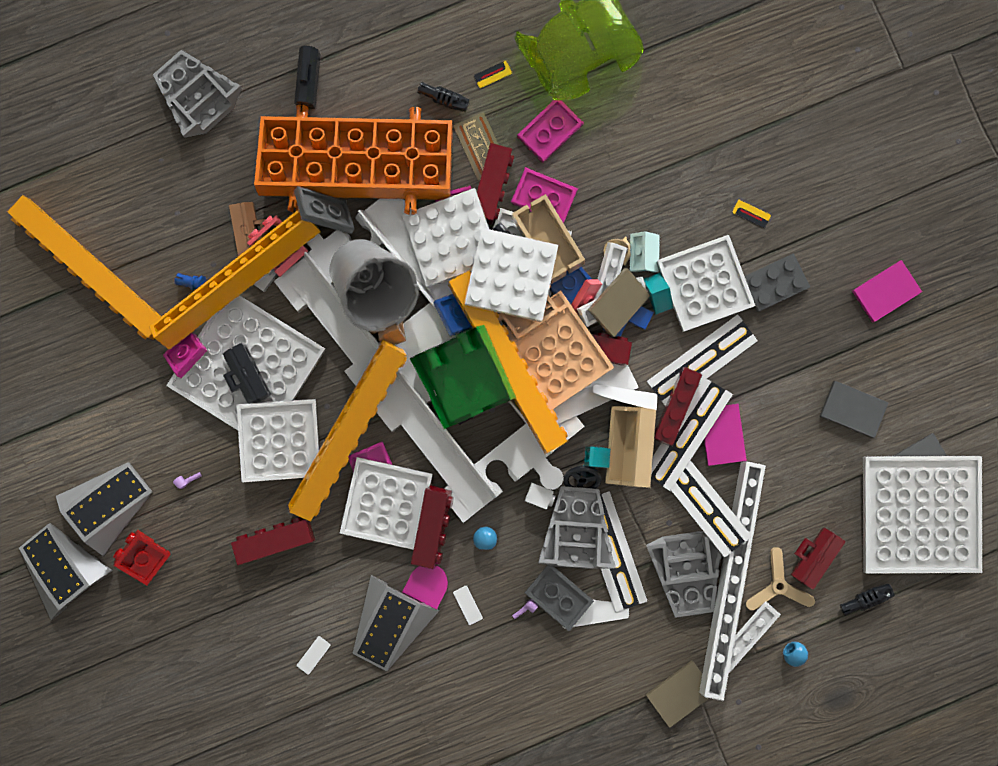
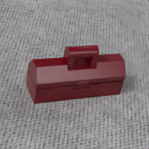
(814, 565)

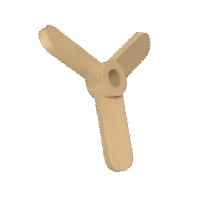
(786, 589)

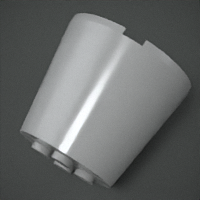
(373, 285)

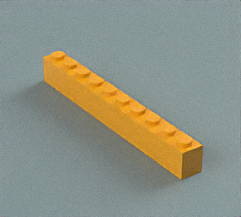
(85, 265)
(233, 280)
(528, 398)
(347, 430)

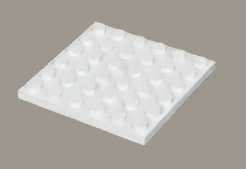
(278, 350)
(922, 514)

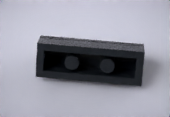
(307, 77)
(243, 365)

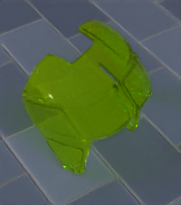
(563, 53)

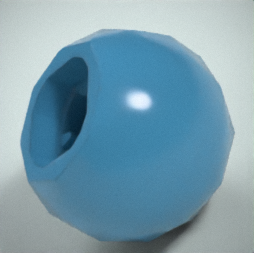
(485, 538)
(795, 654)

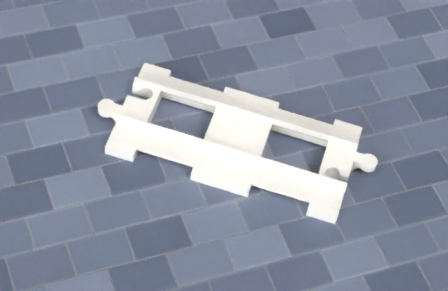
(407, 399)

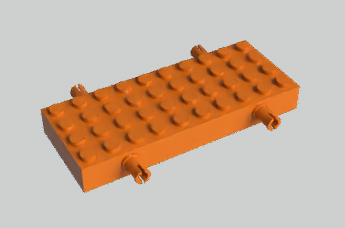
(355, 157)

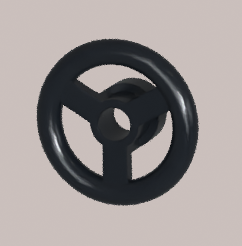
(583, 476)

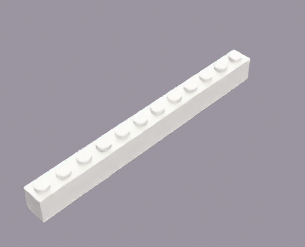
(731, 585)

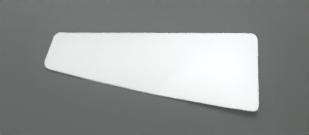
(633, 397)
(601, 612)

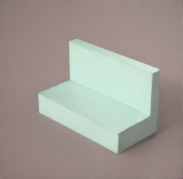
(644, 252)

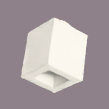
(540, 496)

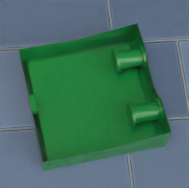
(464, 376)

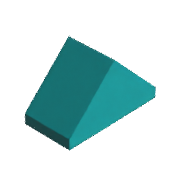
(660, 293)
(597, 457)

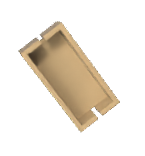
(546, 226)
(631, 446)

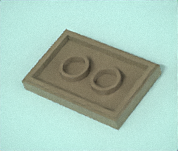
(619, 302)
(678, 694)

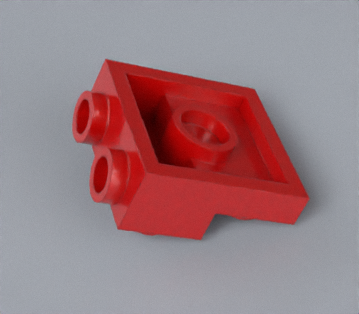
(140, 557)

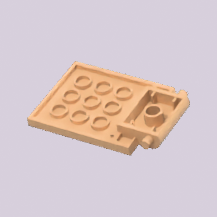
(558, 350)

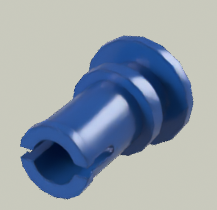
(190, 282)

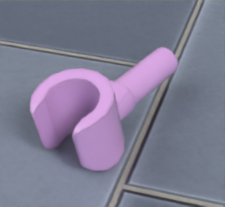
(181, 483)
(530, 605)

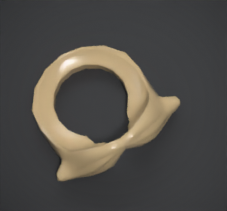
(623, 242)

